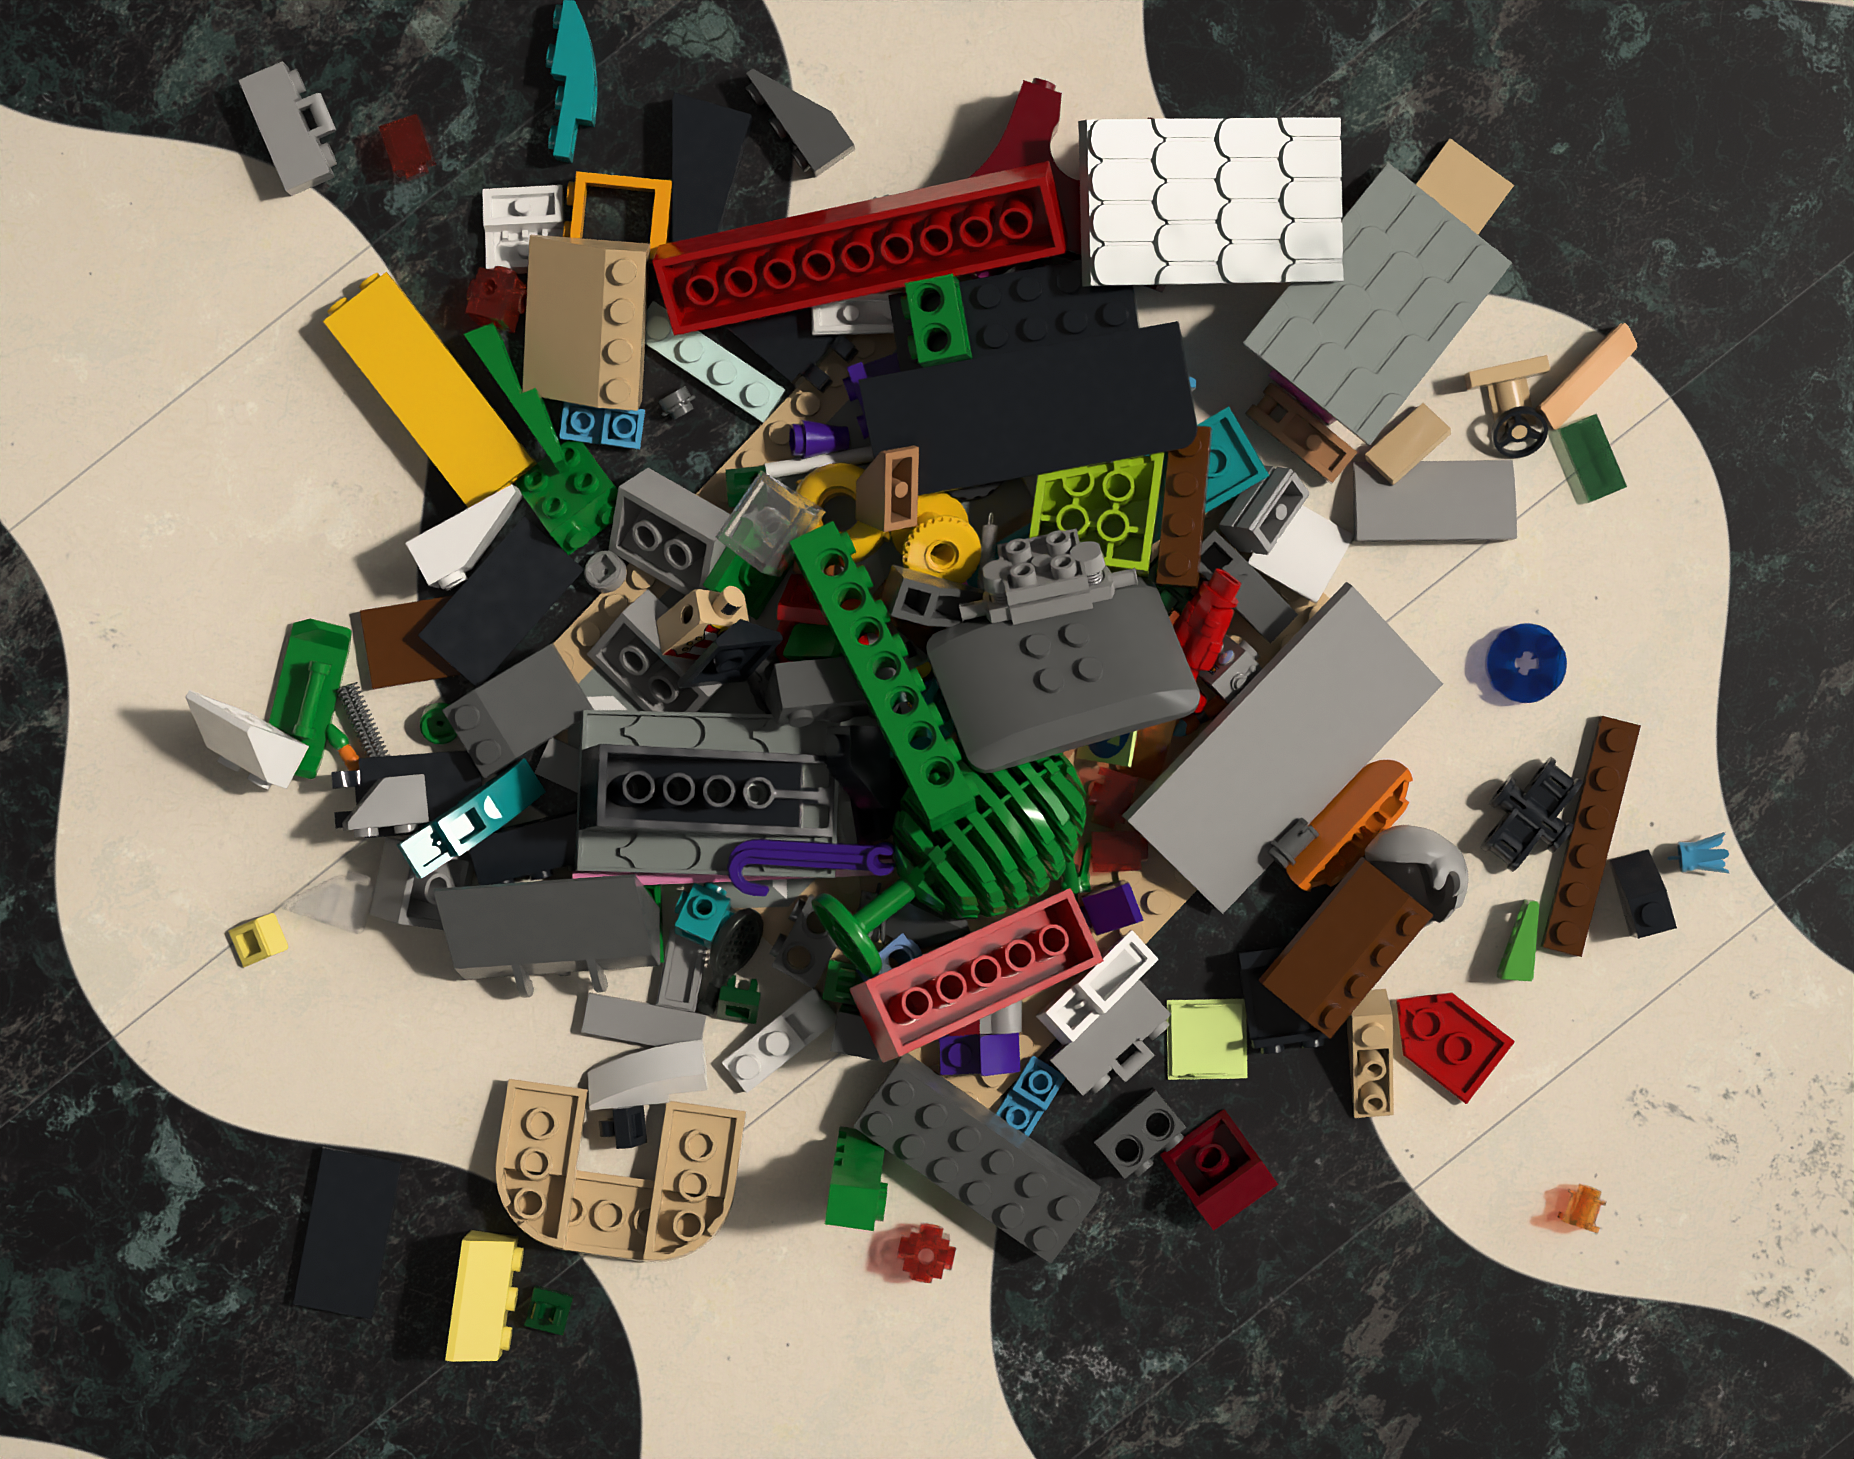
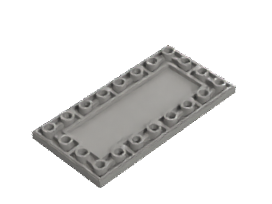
(1283, 747)

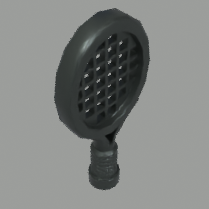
(718, 954)

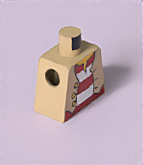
(698, 620)

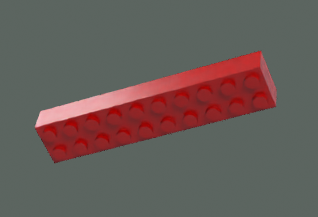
(861, 248)

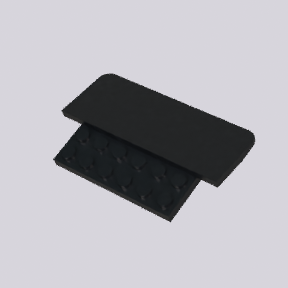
(1049, 387)

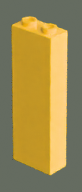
(428, 390)

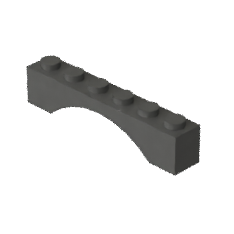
(926, 597)

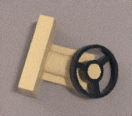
(1512, 402)

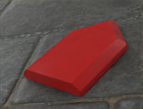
(1450, 1041)

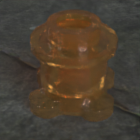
(1583, 1207)

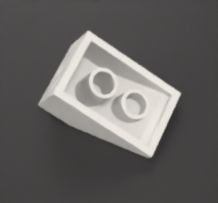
(461, 541)
(247, 741)

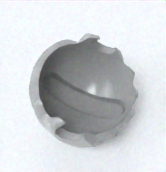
(1423, 866)

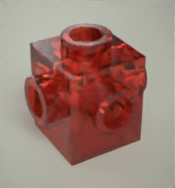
(496, 298)
(926, 1237)

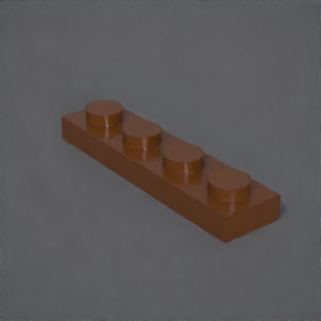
(1184, 513)

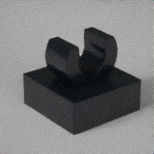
(627, 1127)

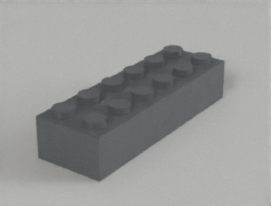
(978, 1157)

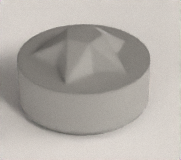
(605, 571)

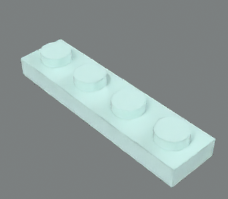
(713, 365)

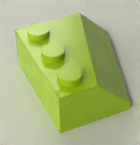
(1107, 505)

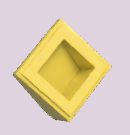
(258, 939)

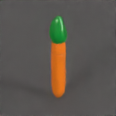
(340, 743)

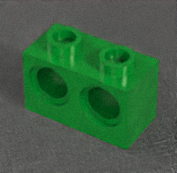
(947, 318)

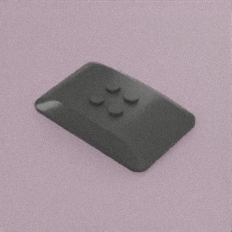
(1061, 678)

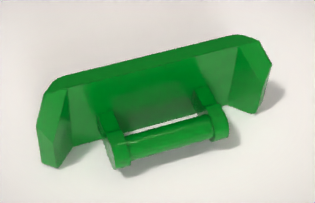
(309, 686)

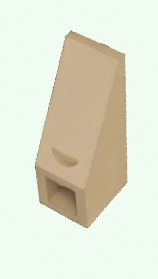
(1371, 1056)

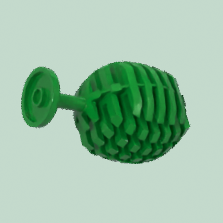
(977, 864)

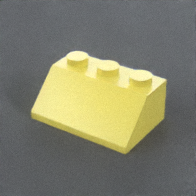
(483, 1297)

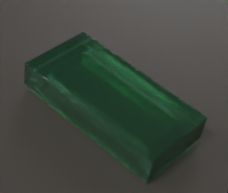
(1592, 458)

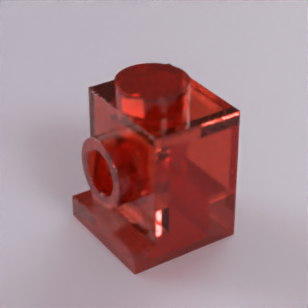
(1111, 797)

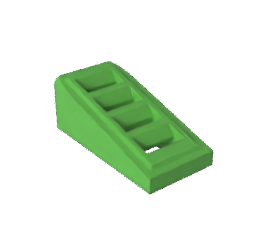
(1520, 951)

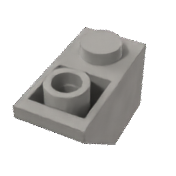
(390, 802)

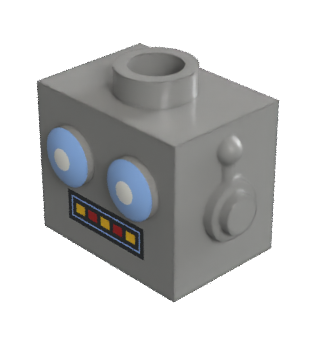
(1232, 670)

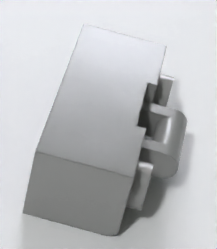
(279, 116)
(1108, 1036)

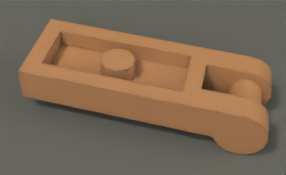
(1302, 434)

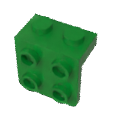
(571, 503)

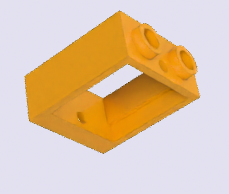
(661, 210)

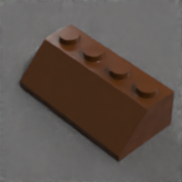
(1345, 947)

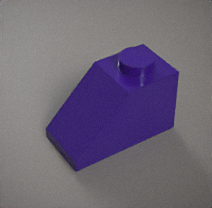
(1111, 908)

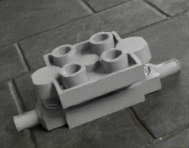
(1045, 579)

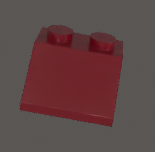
(1219, 1169)

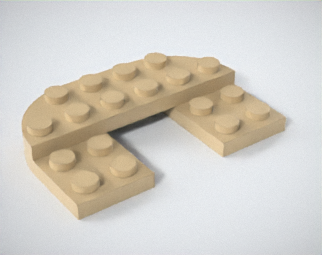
(614, 1212)

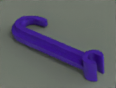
(804, 855)

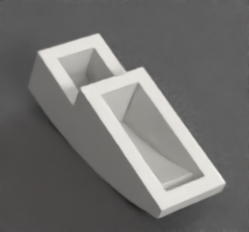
(1097, 988)
(649, 1076)

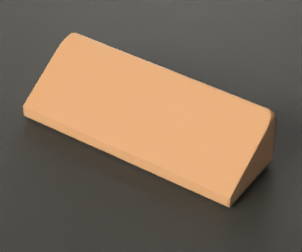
(1587, 376)

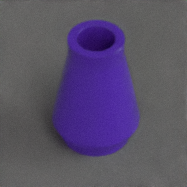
(815, 439)

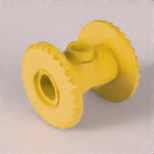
(941, 541)

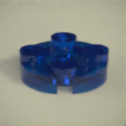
(1539, 682)

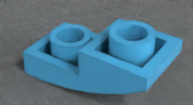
(601, 425)
(1030, 1095)

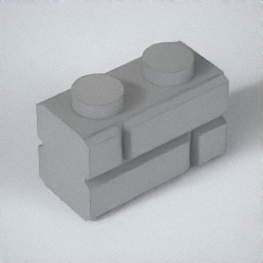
(1264, 511)

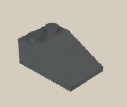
(518, 710)

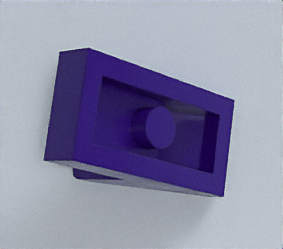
(980, 1054)

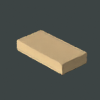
(1408, 444)

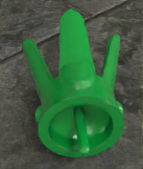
(1076, 881)

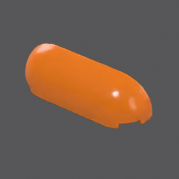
(1351, 822)

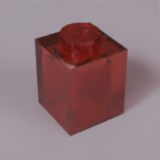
(408, 147)
(1117, 850)

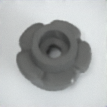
(677, 403)

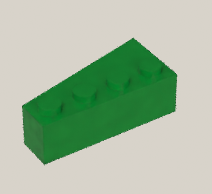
(855, 1186)

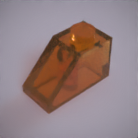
(1150, 751)

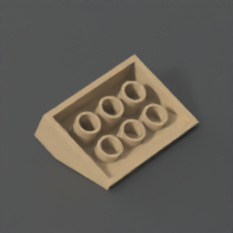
(586, 321)

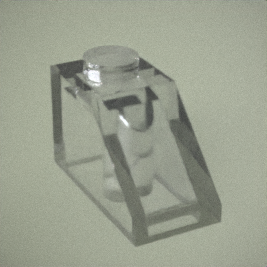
(336, 902)

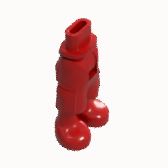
(1205, 623)

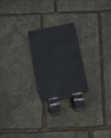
(790, 347)
(447, 780)

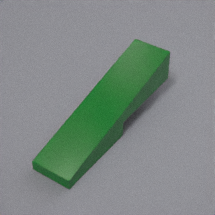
(529, 405)

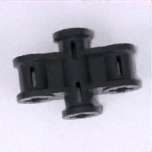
(1540, 802)

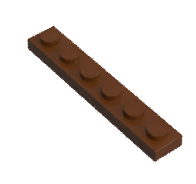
(1591, 836)

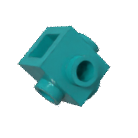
(699, 927)

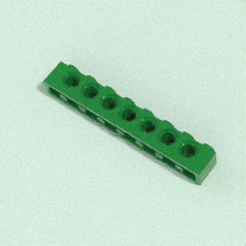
(938, 803)

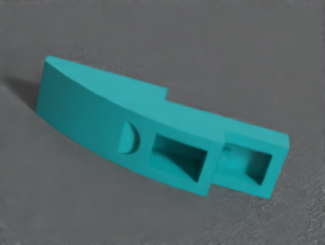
(574, 63)
(472, 819)

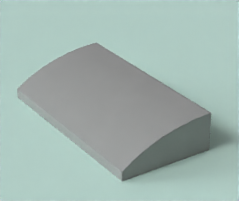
(1436, 502)

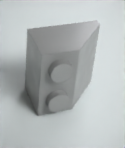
(410, 900)

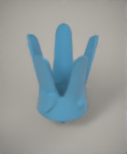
(1700, 856)

